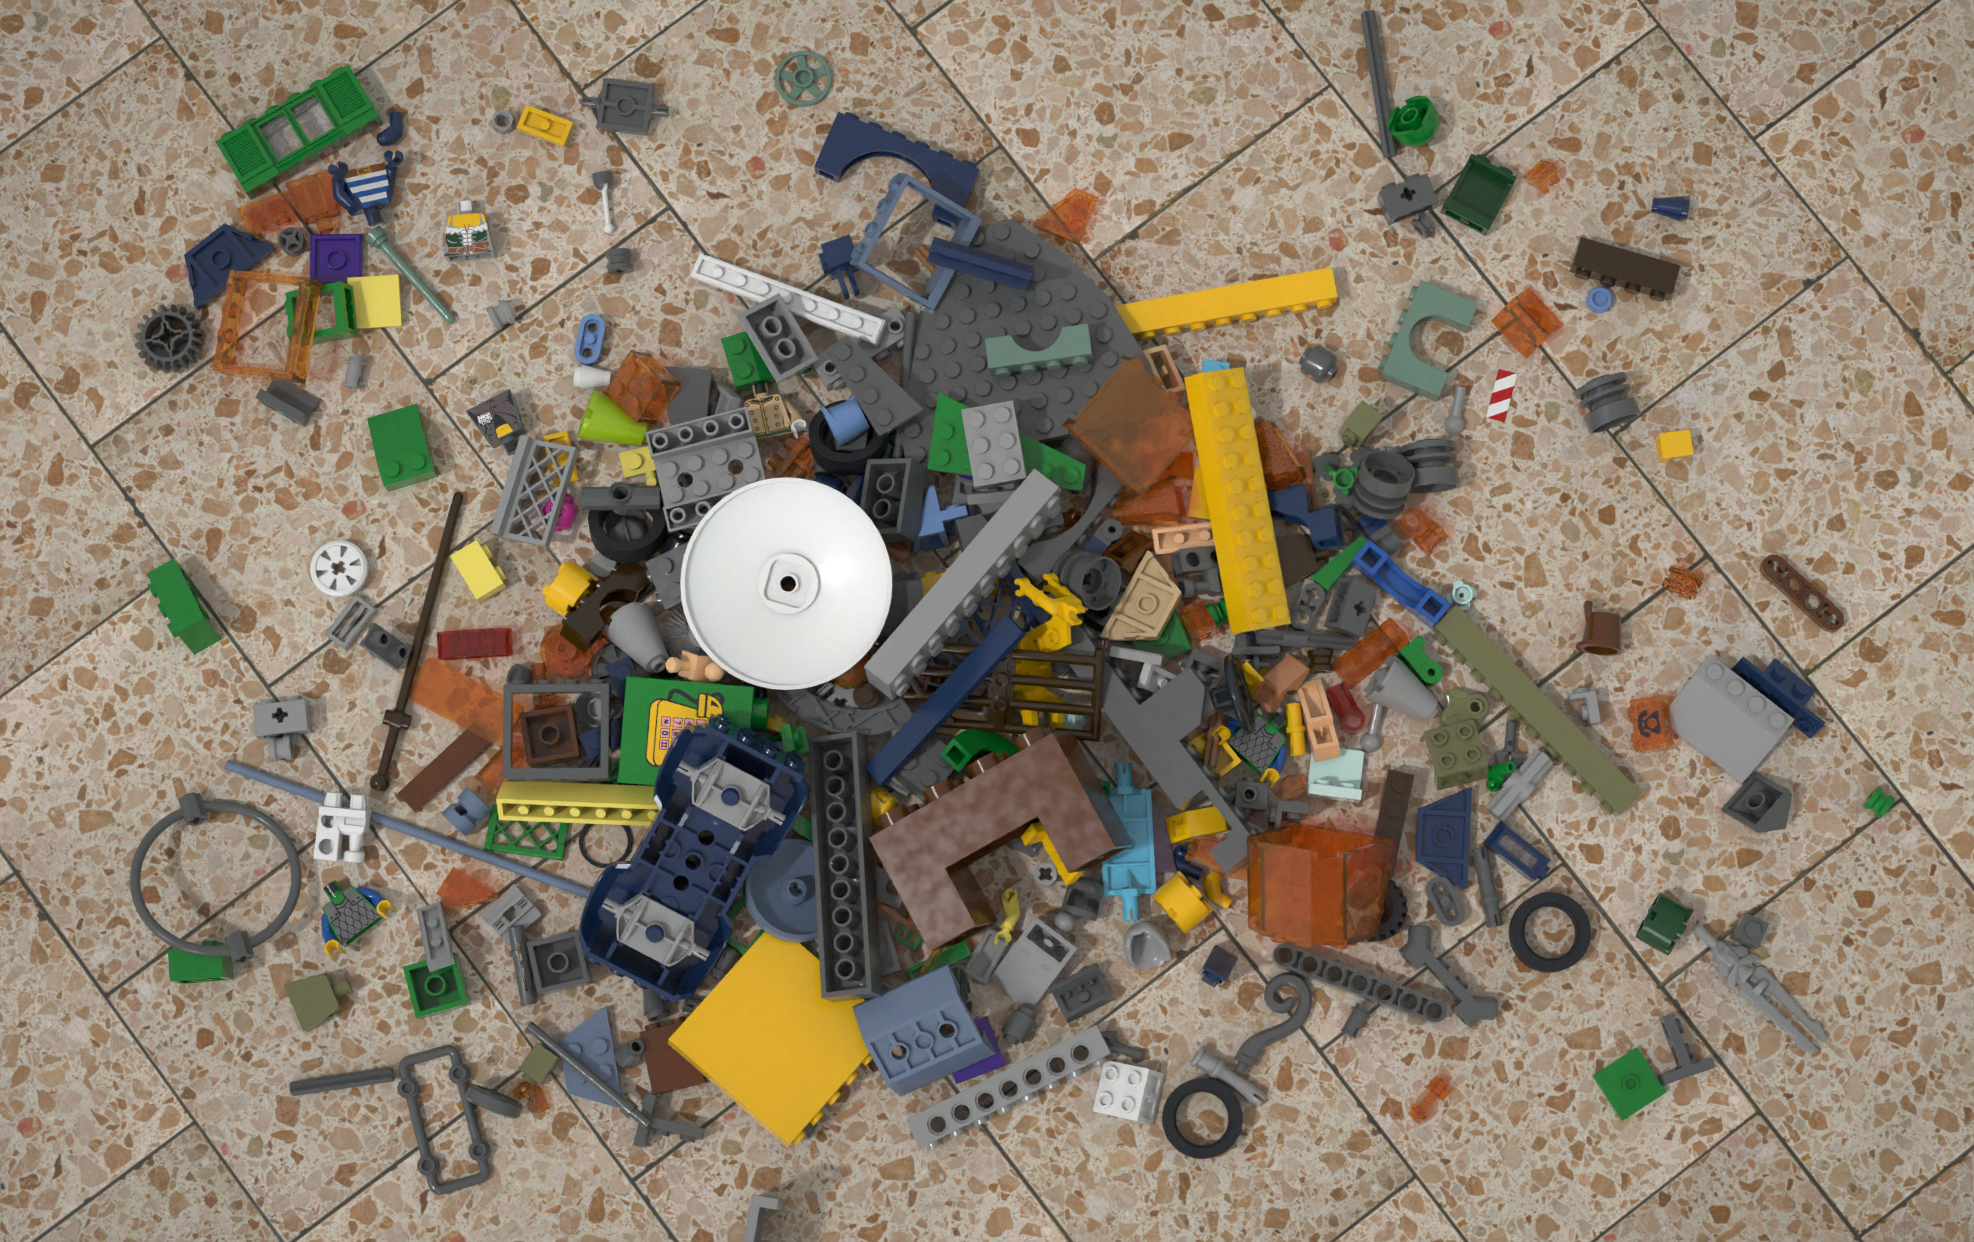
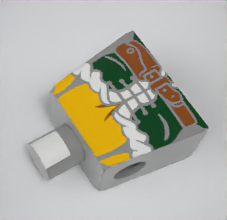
(468, 235)

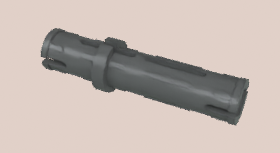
(1487, 887)
(527, 996)

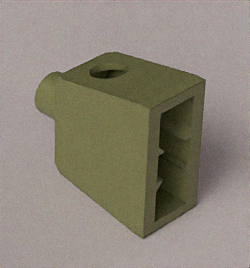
(317, 999)

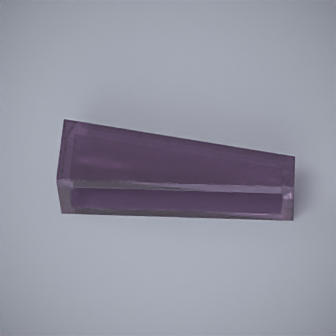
(1162, 847)

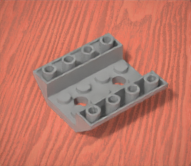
(705, 452)

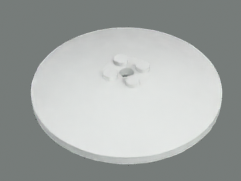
(737, 595)

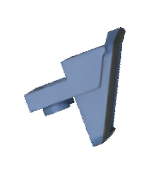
(936, 524)

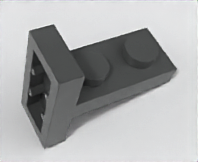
(1681, 1053)
(662, 1126)

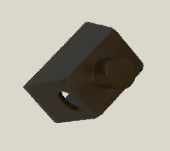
(1298, 558)

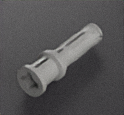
(1216, 1069)

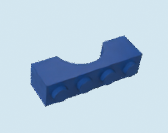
(1385, 574)

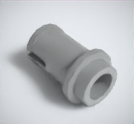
(354, 372)

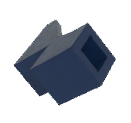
(1296, 507)

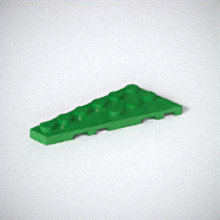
(951, 454)

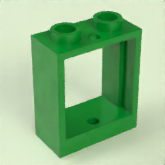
(344, 313)

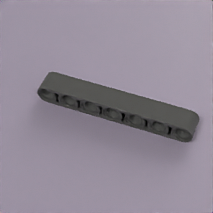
(1372, 982)

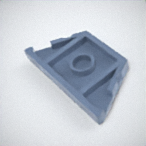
(595, 1048)

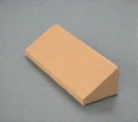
(1180, 537)

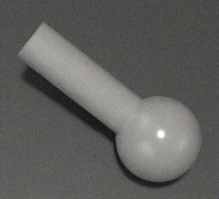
(1454, 423)
(1371, 741)

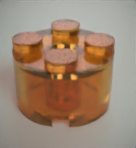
(561, 666)

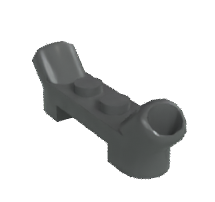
(1418, 953)

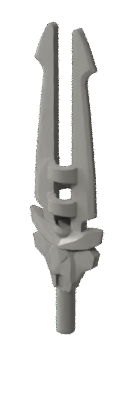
(1736, 966)

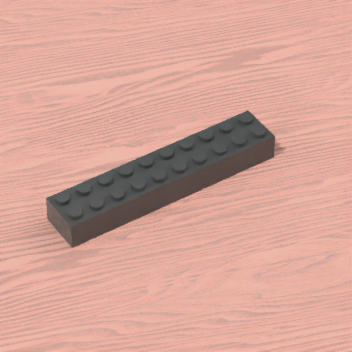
(844, 867)

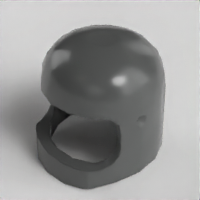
(1083, 898)

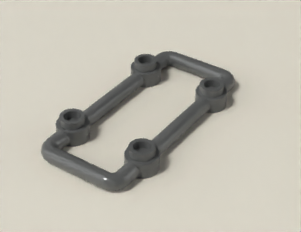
(478, 1150)

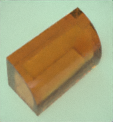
(492, 772)

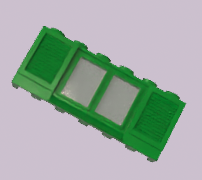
(297, 130)

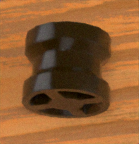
(1320, 661)

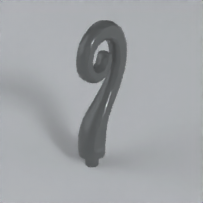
(1254, 1045)

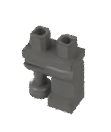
(1195, 561)

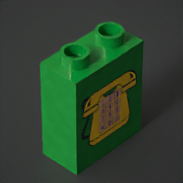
(664, 706)

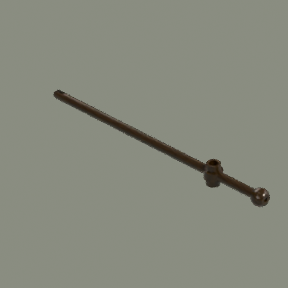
(398, 719)

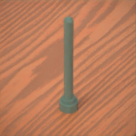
(378, 239)

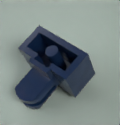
(836, 260)

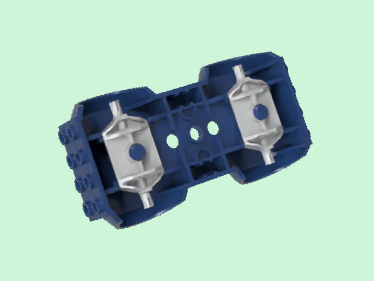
(709, 781)

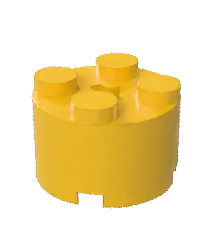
(569, 588)
(1182, 902)

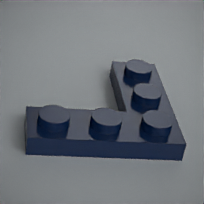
(592, 739)

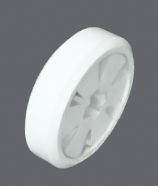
(334, 554)

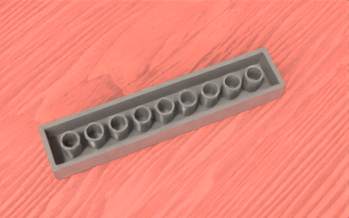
(964, 585)

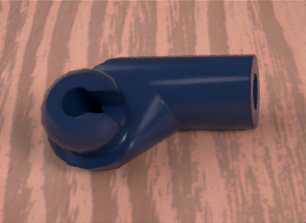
(393, 132)

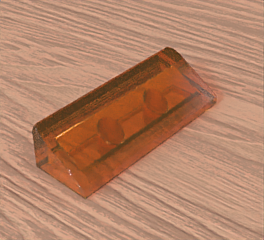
(1370, 653)

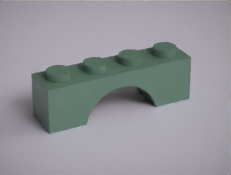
(1071, 347)

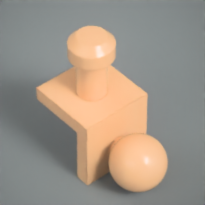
(695, 667)

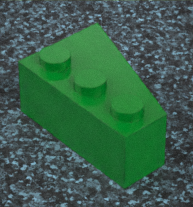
(182, 607)

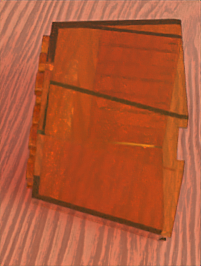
(1317, 884)

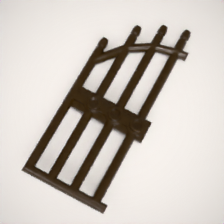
(1001, 691)

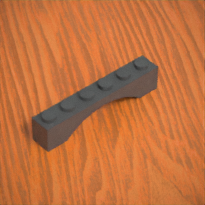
(1043, 555)

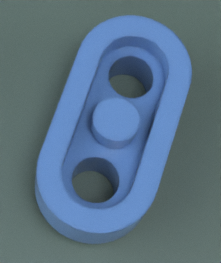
(590, 341)

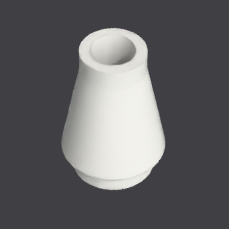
(590, 377)

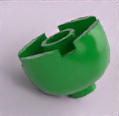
(1415, 122)

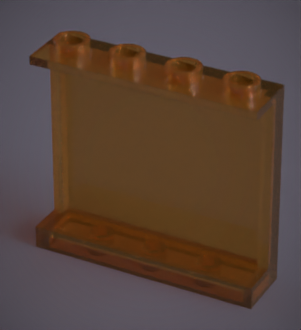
(1133, 426)

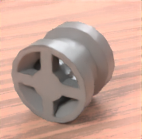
(500, 314)
(281, 747)

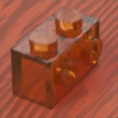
(265, 212)

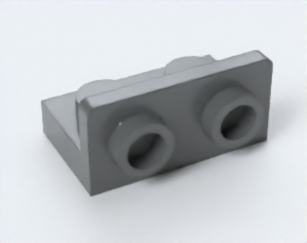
(1291, 811)

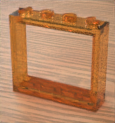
(301, 333)

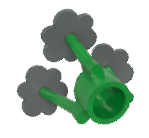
(1343, 478)

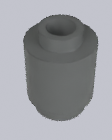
(1019, 1025)

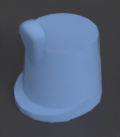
(845, 420)

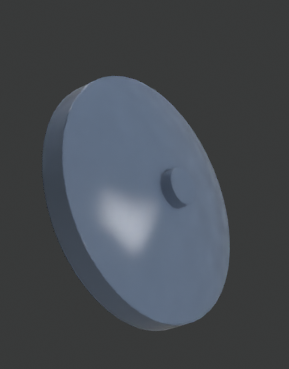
(783, 892)

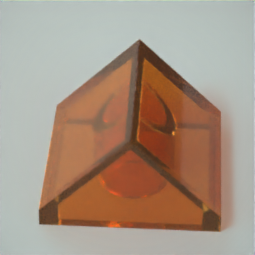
(1526, 322)

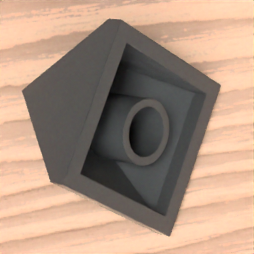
(1760, 804)

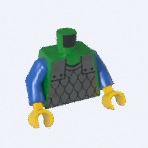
(1262, 749)
(350, 914)

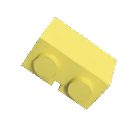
(478, 571)

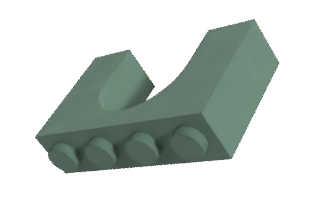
(1427, 304)

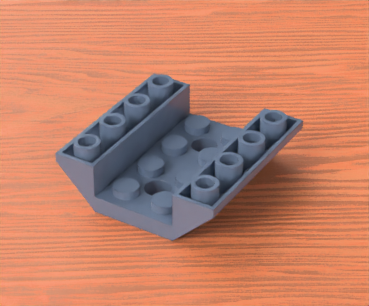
(913, 1018)

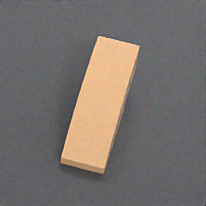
(1318, 721)

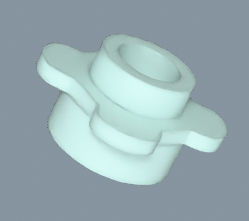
(1459, 587)

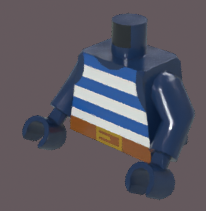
(366, 188)

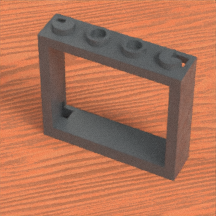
(557, 774)

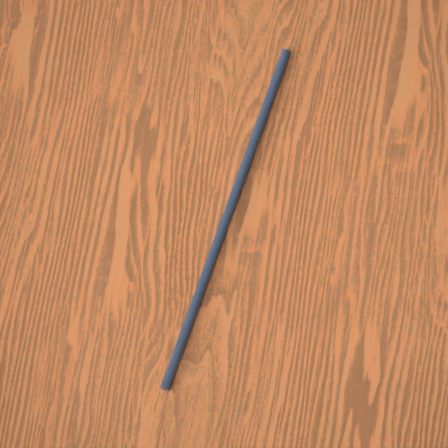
(415, 831)

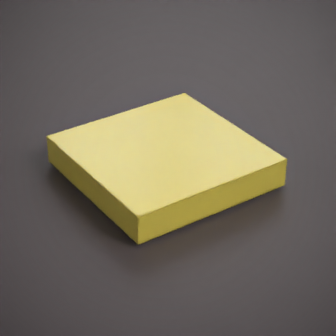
(377, 301)

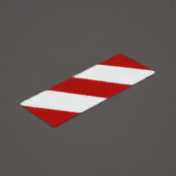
(1501, 395)

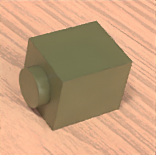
(538, 1064)

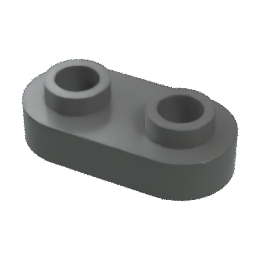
(1445, 901)

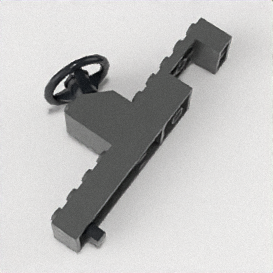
(1165, 725)

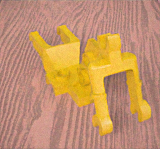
(1047, 637)

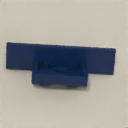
(1784, 690)

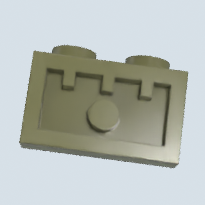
(1456, 754)

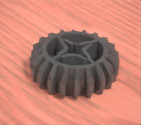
(179, 337)

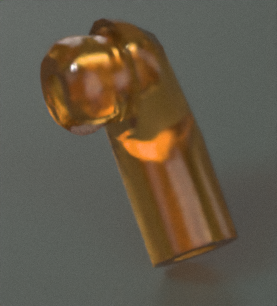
(1070, 518)
(533, 1093)

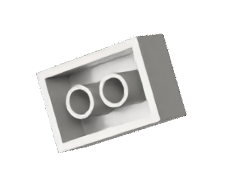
(994, 445)

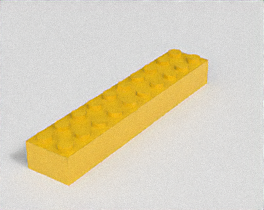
(1237, 500)

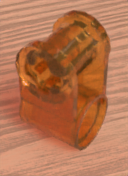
(1422, 531)

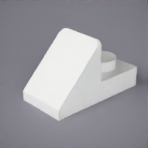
(1153, 679)

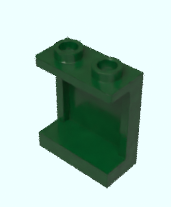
(1478, 193)

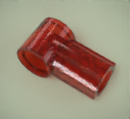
(1345, 706)

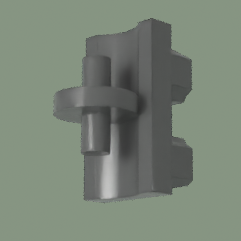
(385, 646)
(1243, 651)

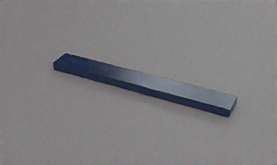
(945, 700)

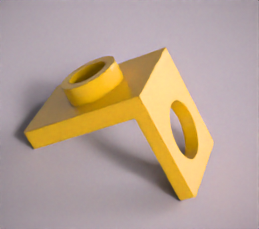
(1252, 677)

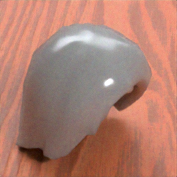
(1146, 945)

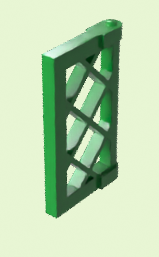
(511, 848)

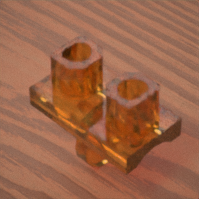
(796, 461)

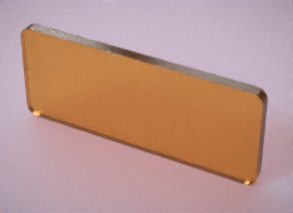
(462, 700)

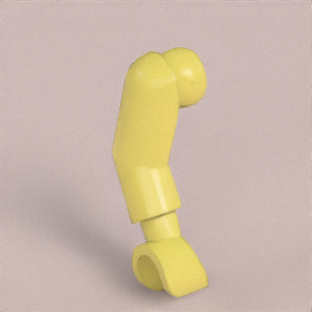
(1012, 915)

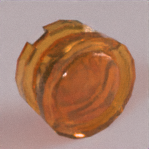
(1682, 582)

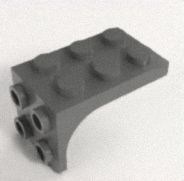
(665, 574)

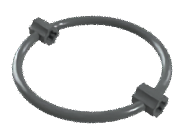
(238, 943)

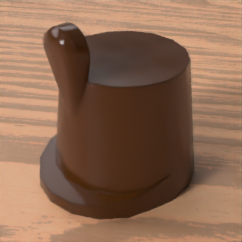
(1601, 632)

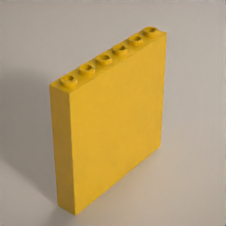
(775, 1039)

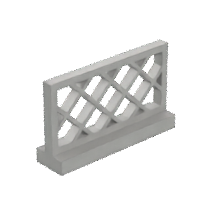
(518, 488)

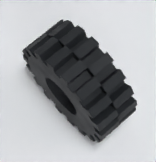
(1394, 913)

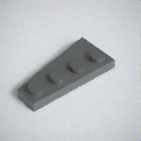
(874, 390)

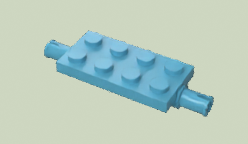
(1132, 870)

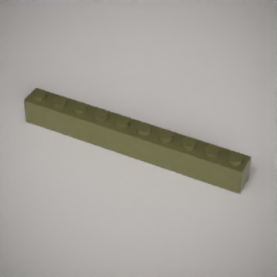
(1535, 711)

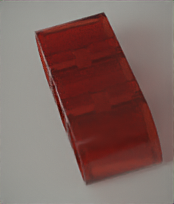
(474, 644)

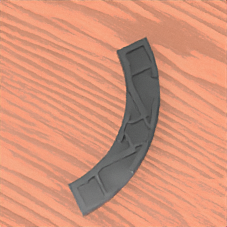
(843, 720)

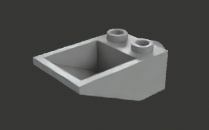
(1033, 963)

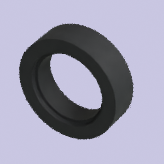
(842, 463)
(628, 551)
(1576, 914)
(1234, 1111)

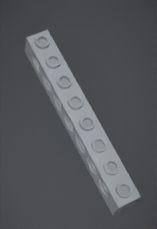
(921, 1123)

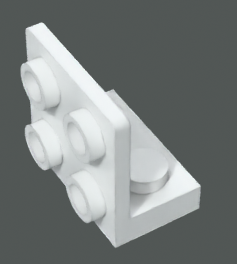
(1128, 1092)

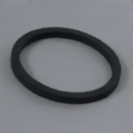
(598, 864)

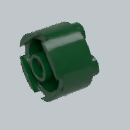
(1664, 923)

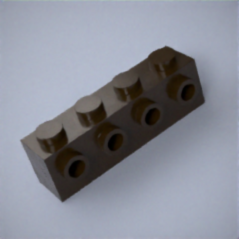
(1624, 269)

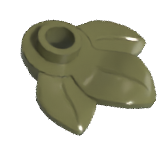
(1460, 710)

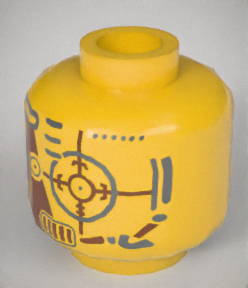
(881, 803)

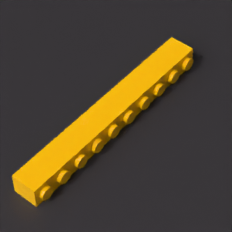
(1230, 303)

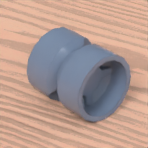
(468, 802)

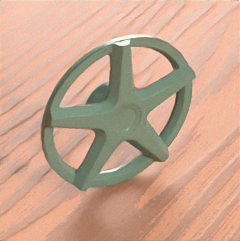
(803, 79)

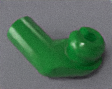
(1497, 775)

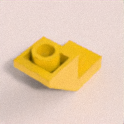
(1195, 823)

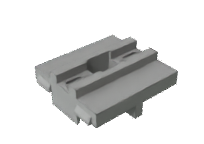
(511, 898)

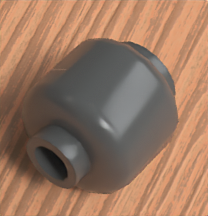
(1318, 364)

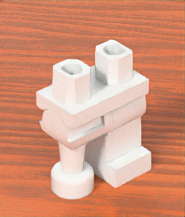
(338, 821)

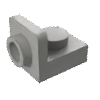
(1589, 709)

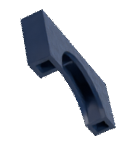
(856, 141)

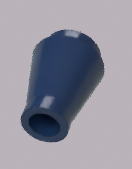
(1672, 207)

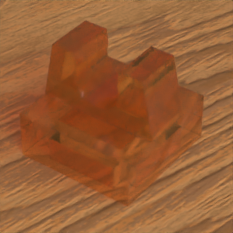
(1541, 174)

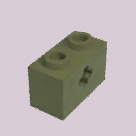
(1360, 425)

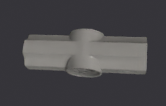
(1519, 785)

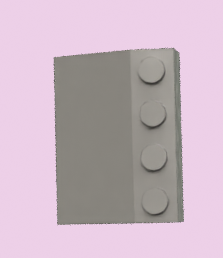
(1727, 719)

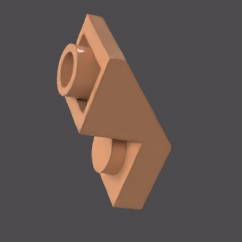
(1284, 677)

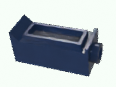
(1517, 852)

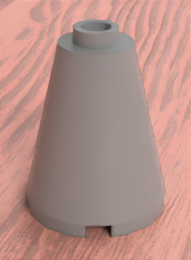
(639, 636)
(1401, 690)

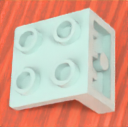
(1337, 778)

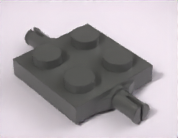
(625, 106)

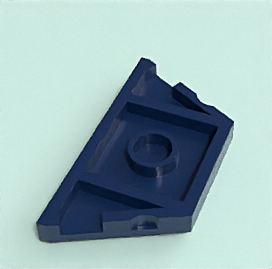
(217, 255)
(1445, 837)

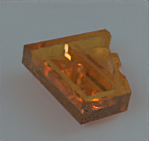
(1069, 216)

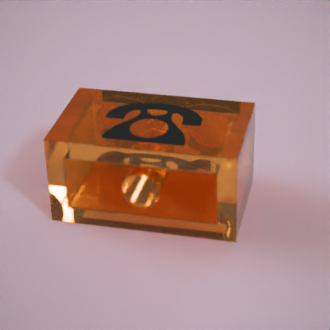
(1650, 724)

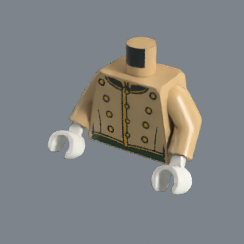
(772, 416)

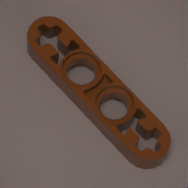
(1804, 590)

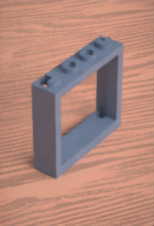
(872, 231)

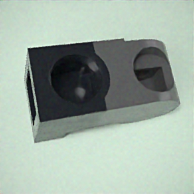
(1099, 618)

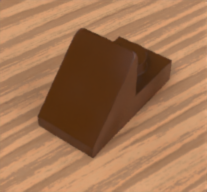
(1129, 550)

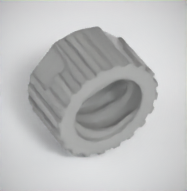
(503, 129)

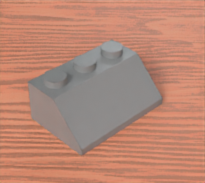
(778, 338)

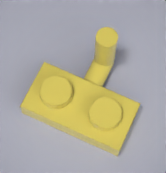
(639, 463)

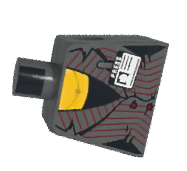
(499, 421)

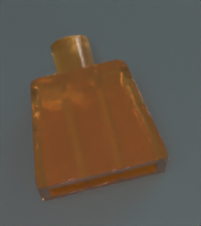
(315, 200)

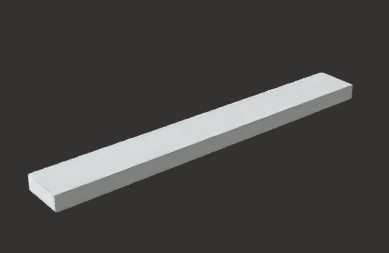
(800, 303)

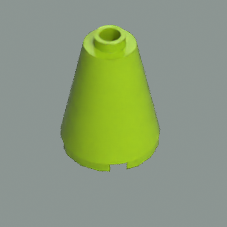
(609, 423)

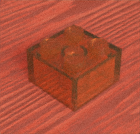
(642, 387)

